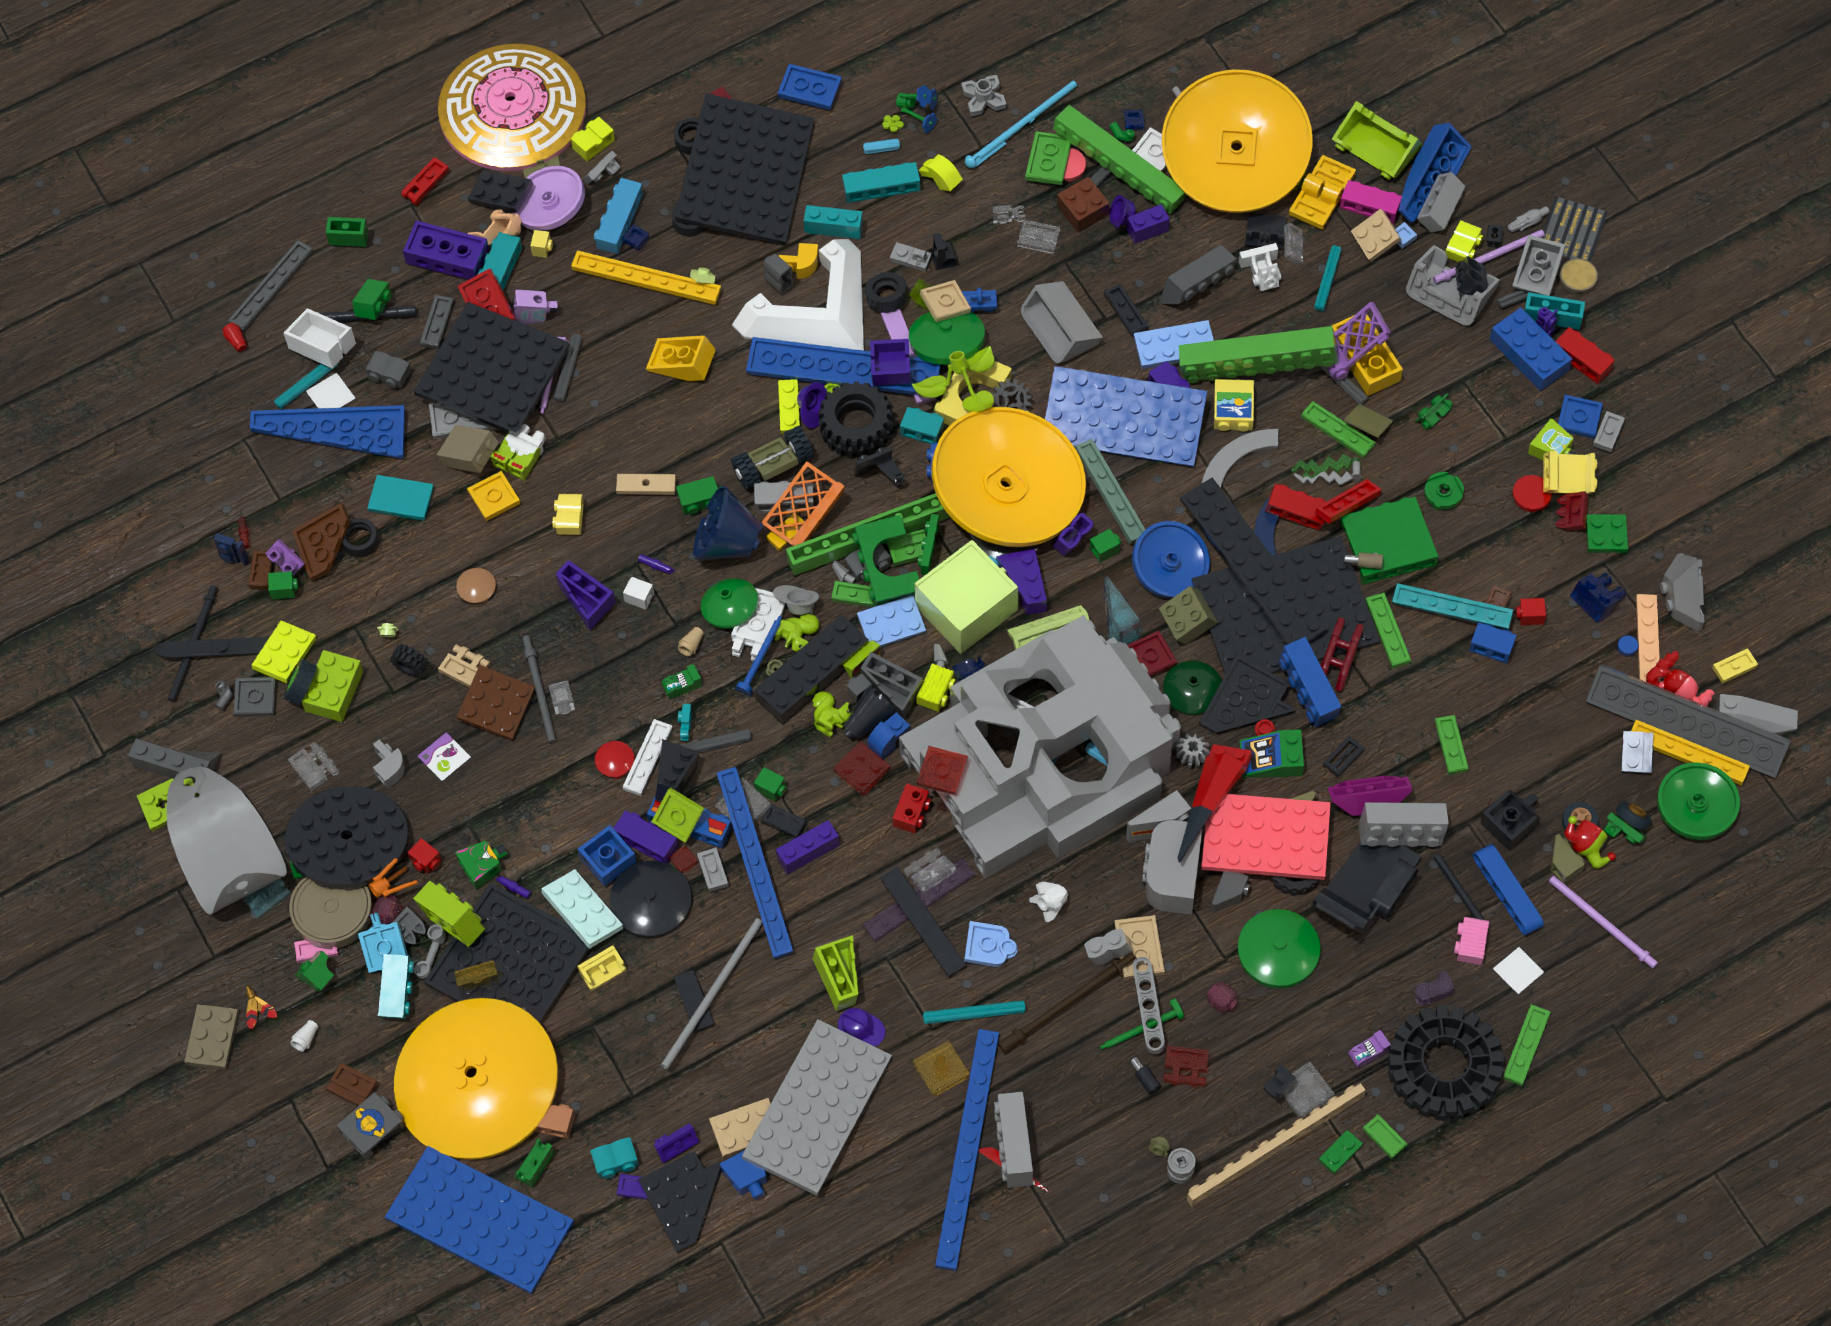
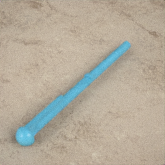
(999, 142)

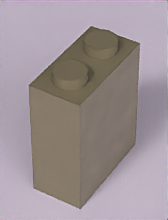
(467, 448)

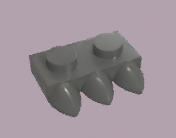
(410, 922)

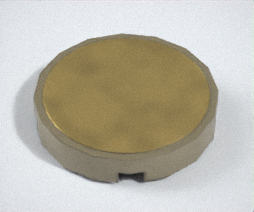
(1578, 276)

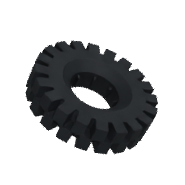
(1438, 1095)

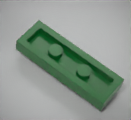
(928, 544)

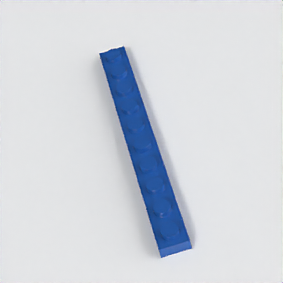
(755, 863)

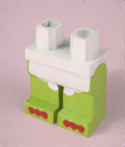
(519, 452)

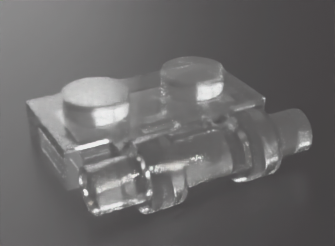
(308, 769)
(933, 873)

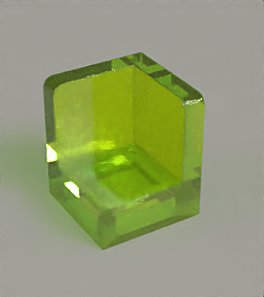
(915, 293)

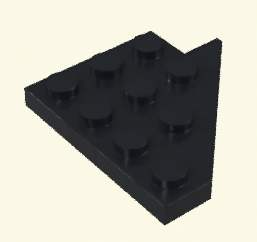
(681, 1197)

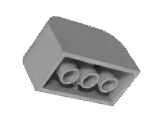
(1168, 882)

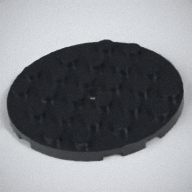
(317, 831)

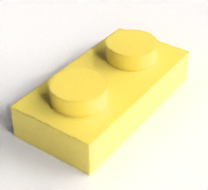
(1735, 666)

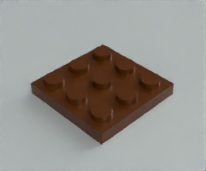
(495, 703)

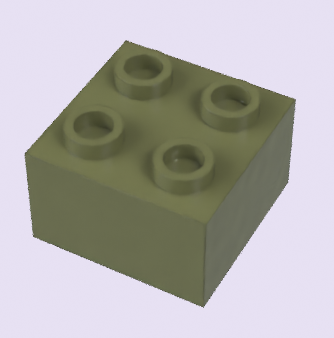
(1188, 615)

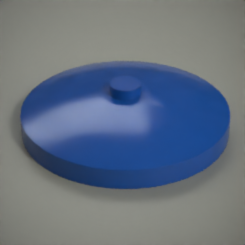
(1168, 558)

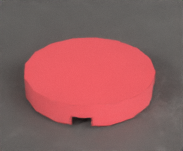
(1075, 165)

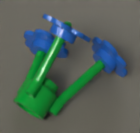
(924, 96)

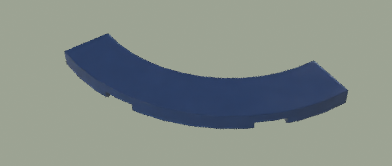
(1265, 528)

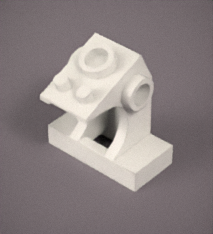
(1259, 259)

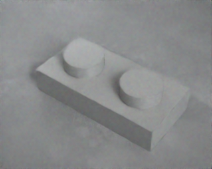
(1608, 431)
(712, 869)

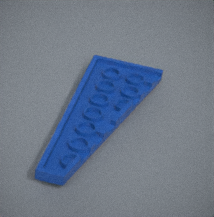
(361, 429)

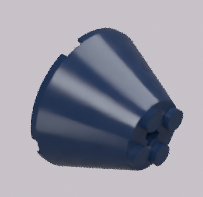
(727, 530)

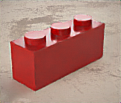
(1586, 355)
(1295, 506)

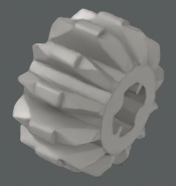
(1192, 744)

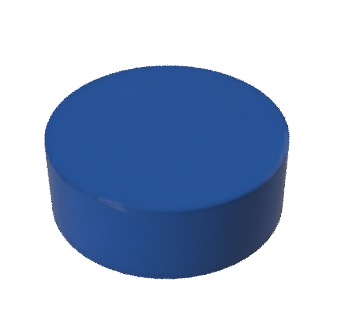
(1627, 645)

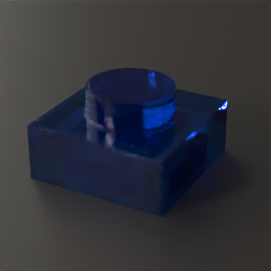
(1133, 119)
(635, 237)

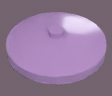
(552, 199)

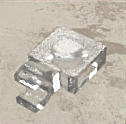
(1005, 213)

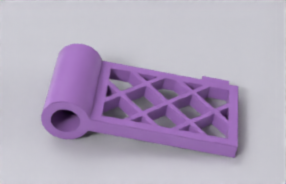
(1340, 370)

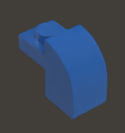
(885, 735)

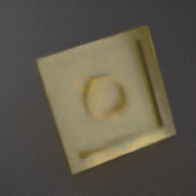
(941, 1068)

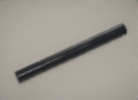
(1458, 887)

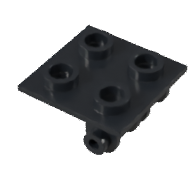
(1265, 230)

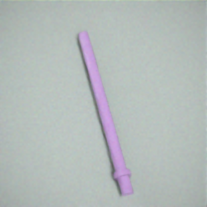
(1447, 274)
(1644, 956)

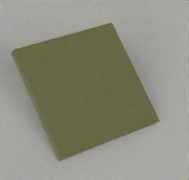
(1368, 420)

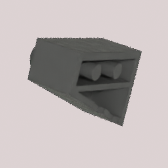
(892, 682)

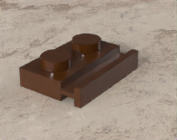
(351, 1085)

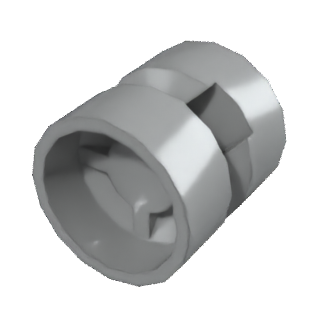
(1181, 1165)

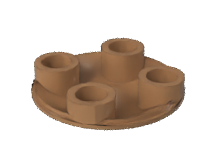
(476, 585)

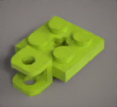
(150, 800)

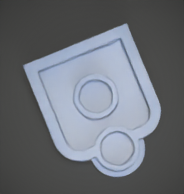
(988, 945)

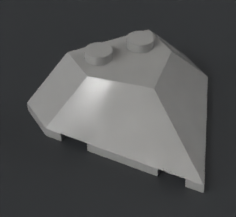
(1684, 591)

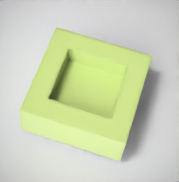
(702, 275)

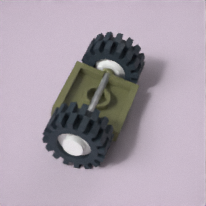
(772, 458)

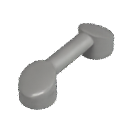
(437, 936)

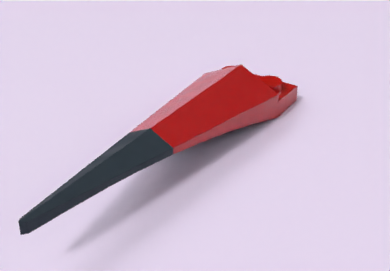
(1218, 776)

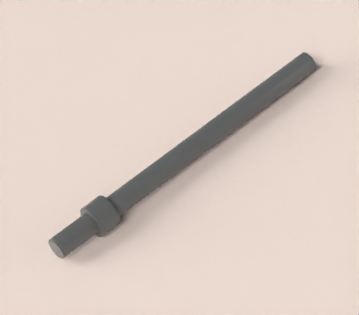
(530, 656)

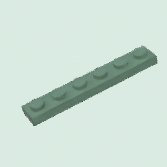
(1110, 490)

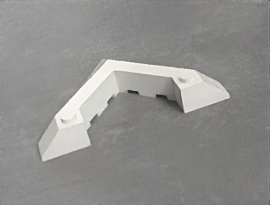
(832, 326)

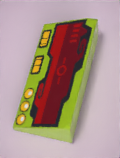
(854, 665)

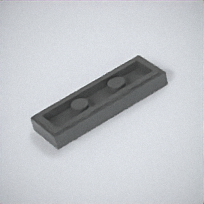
(437, 322)

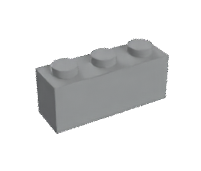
(1441, 202)
(767, 494)

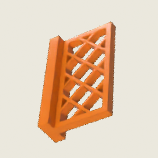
(819, 511)

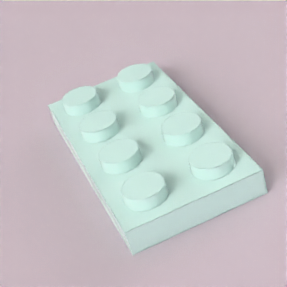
(582, 908)

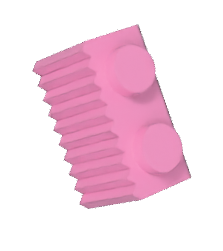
(1472, 940)

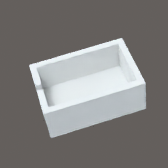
(319, 338)

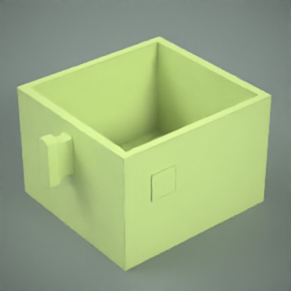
(966, 596)

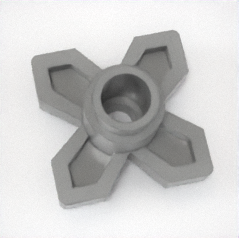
(983, 94)

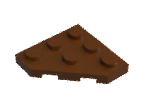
(321, 539)

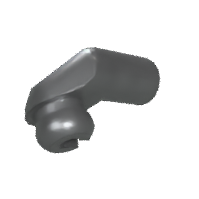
(225, 694)

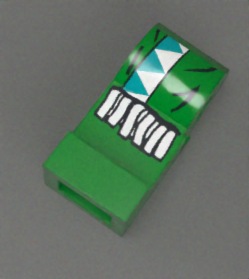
(682, 682)

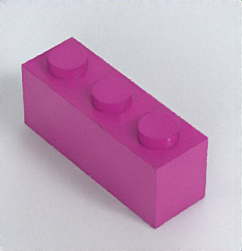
(1368, 200)

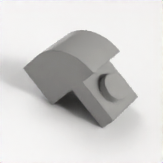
(391, 767)

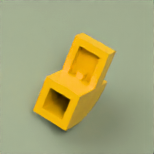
(805, 262)

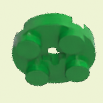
(1439, 500)

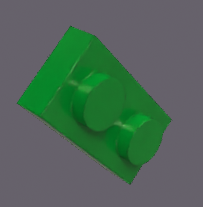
(1340, 1152)

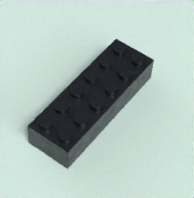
(810, 670)

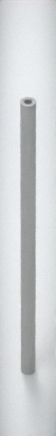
(711, 994)

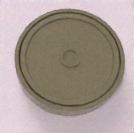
(331, 914)

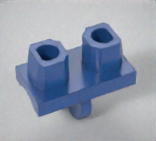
(981, 300)

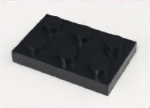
(500, 191)

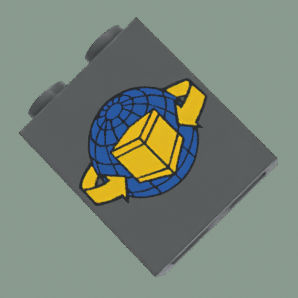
(370, 1124)

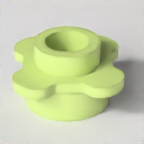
(387, 630)

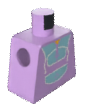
(532, 306)

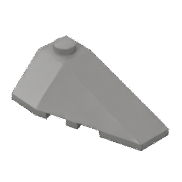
(1759, 713)

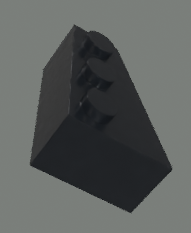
(675, 768)

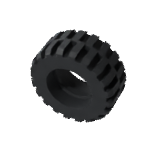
(851, 398)

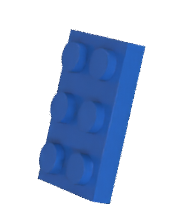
(809, 86)

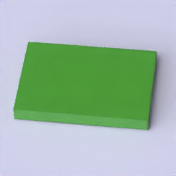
(1048, 158)

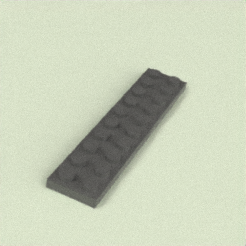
(1688, 720)

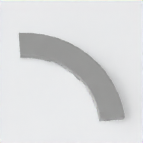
(1237, 449)

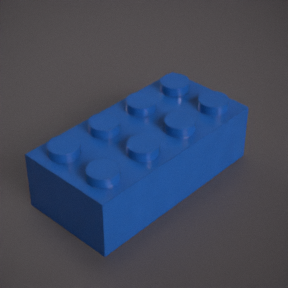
(1530, 349)
(1310, 682)

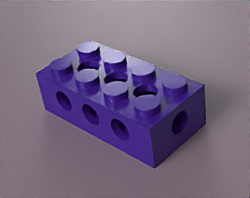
(445, 250)

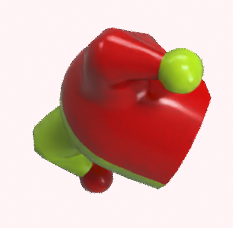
(1587, 841)

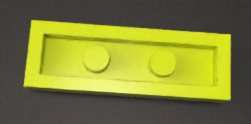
(788, 404)

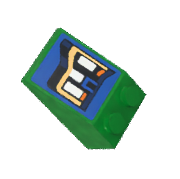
(1274, 754)

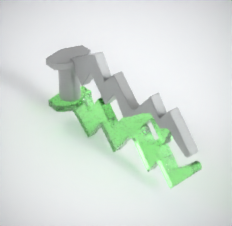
(1320, 470)

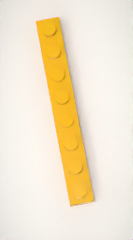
(645, 277)

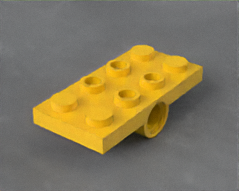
(1321, 192)

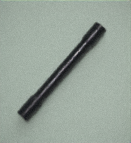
(400, 311)

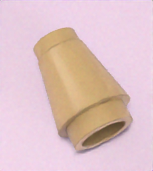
(689, 643)

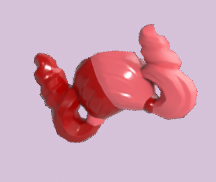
(1677, 680)

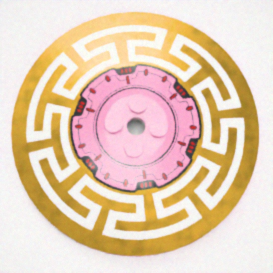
(517, 132)

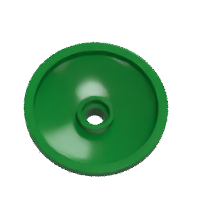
(729, 603)

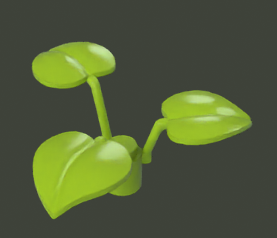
(980, 362)

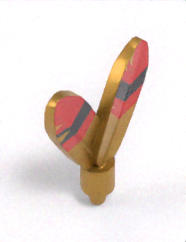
(254, 1005)

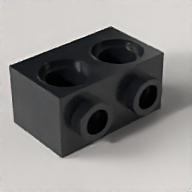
(1470, 276)

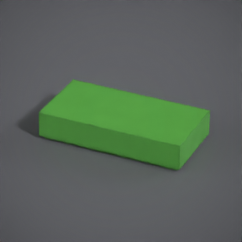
(1384, 1136)

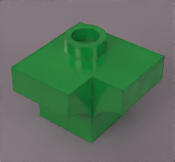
(315, 971)

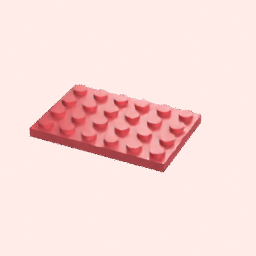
(1267, 837)

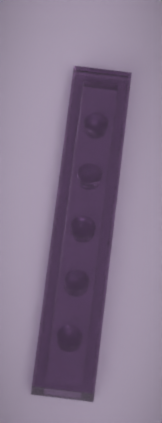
(894, 917)

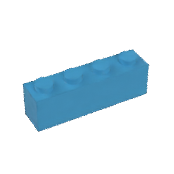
(619, 215)

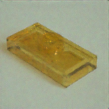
(475, 973)

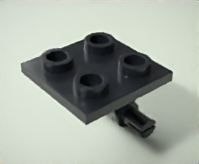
(884, 461)

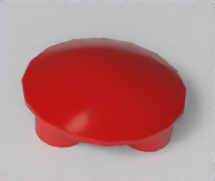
(614, 759)

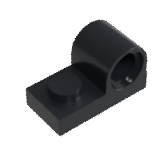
(943, 253)

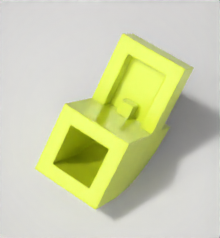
(942, 171)

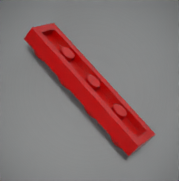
(1348, 501)

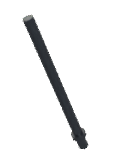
(209, 599)

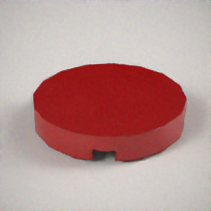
(1529, 494)

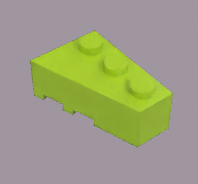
(837, 970)

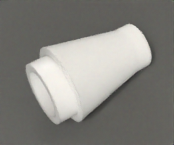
(303, 1037)

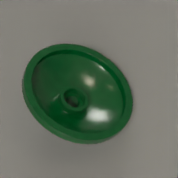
(1189, 697)

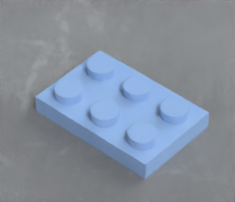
(892, 621)

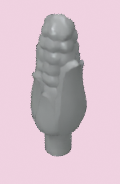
(1528, 219)

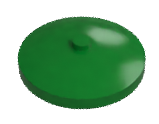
(936, 341)
(1698, 801)
(1278, 948)

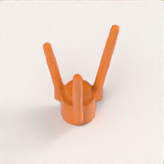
(380, 886)

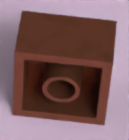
(1083, 204)

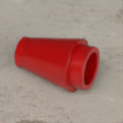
(234, 336)

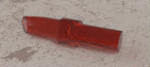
(243, 531)

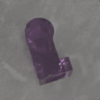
(1434, 991)

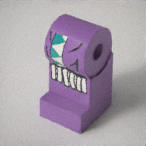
(1370, 1049)

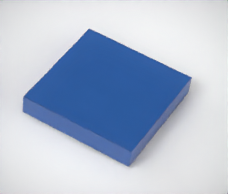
(1580, 416)

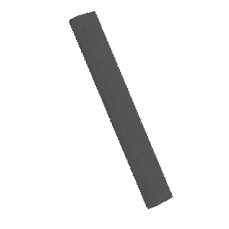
(271, 285)

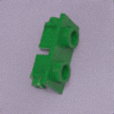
(1428, 415)

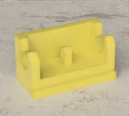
(601, 968)

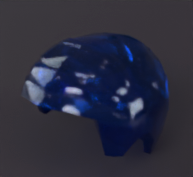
(967, 668)

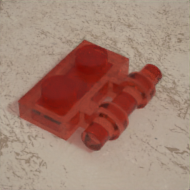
(1186, 1059)

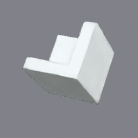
(638, 593)

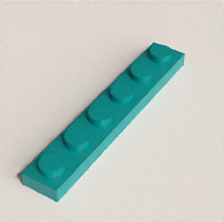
(1452, 606)

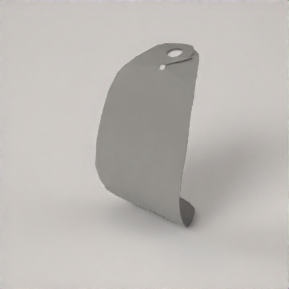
(220, 840)

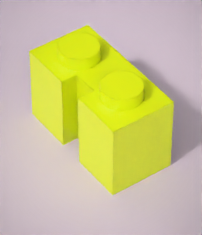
(593, 139)

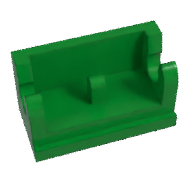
(535, 1163)

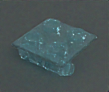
(266, 897)

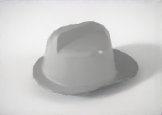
(798, 600)

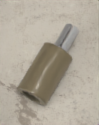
(1366, 560)

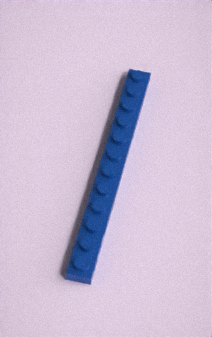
(967, 1150)

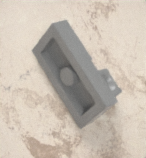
(607, 164)
(910, 257)

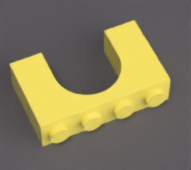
(951, 405)

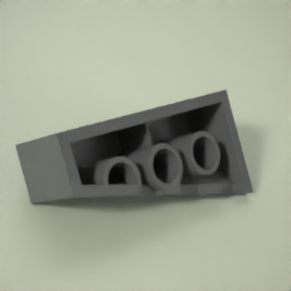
(1198, 276)
(169, 761)

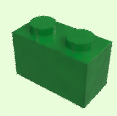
(347, 231)
(371, 299)
(696, 495)

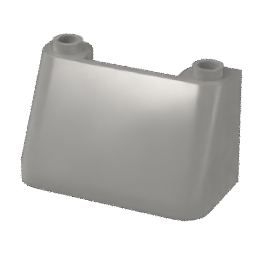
(1444, 295)

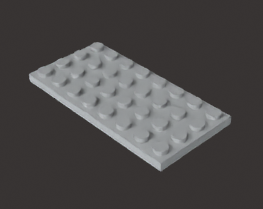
(816, 1107)

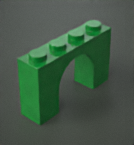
(868, 538)

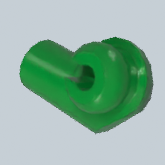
(1126, 136)

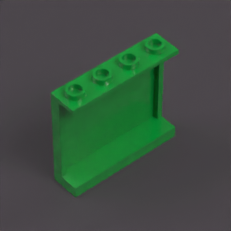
(1395, 532)

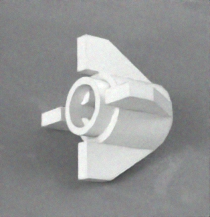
(1049, 898)

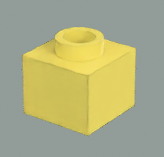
(541, 244)

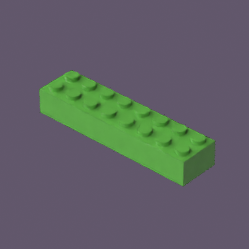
(1258, 354)

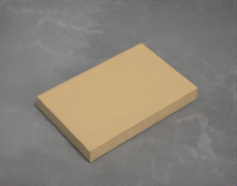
(1144, 942)

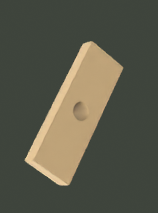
(635, 484)

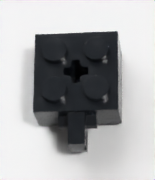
(1511, 818)

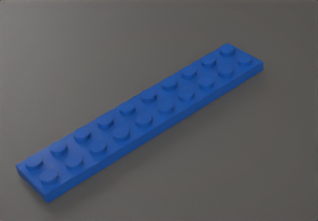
(825, 364)

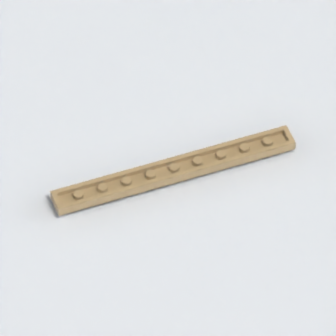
(1269, 1148)

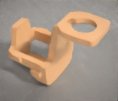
(502, 223)

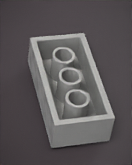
(1403, 824)
(1014, 1140)

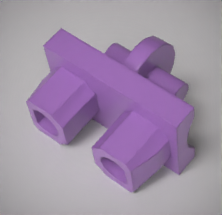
(284, 557)

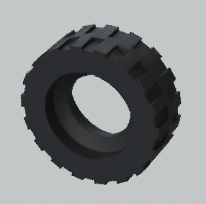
(890, 303)

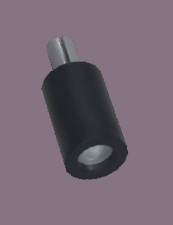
(1146, 1077)

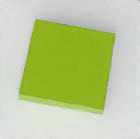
(677, 815)

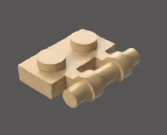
(459, 670)

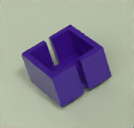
(890, 362)

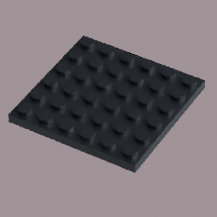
(492, 368)
(530, 952)

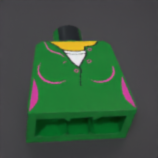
(481, 862)

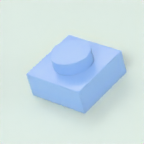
(1406, 234)

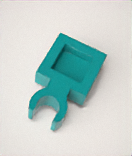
(684, 718)

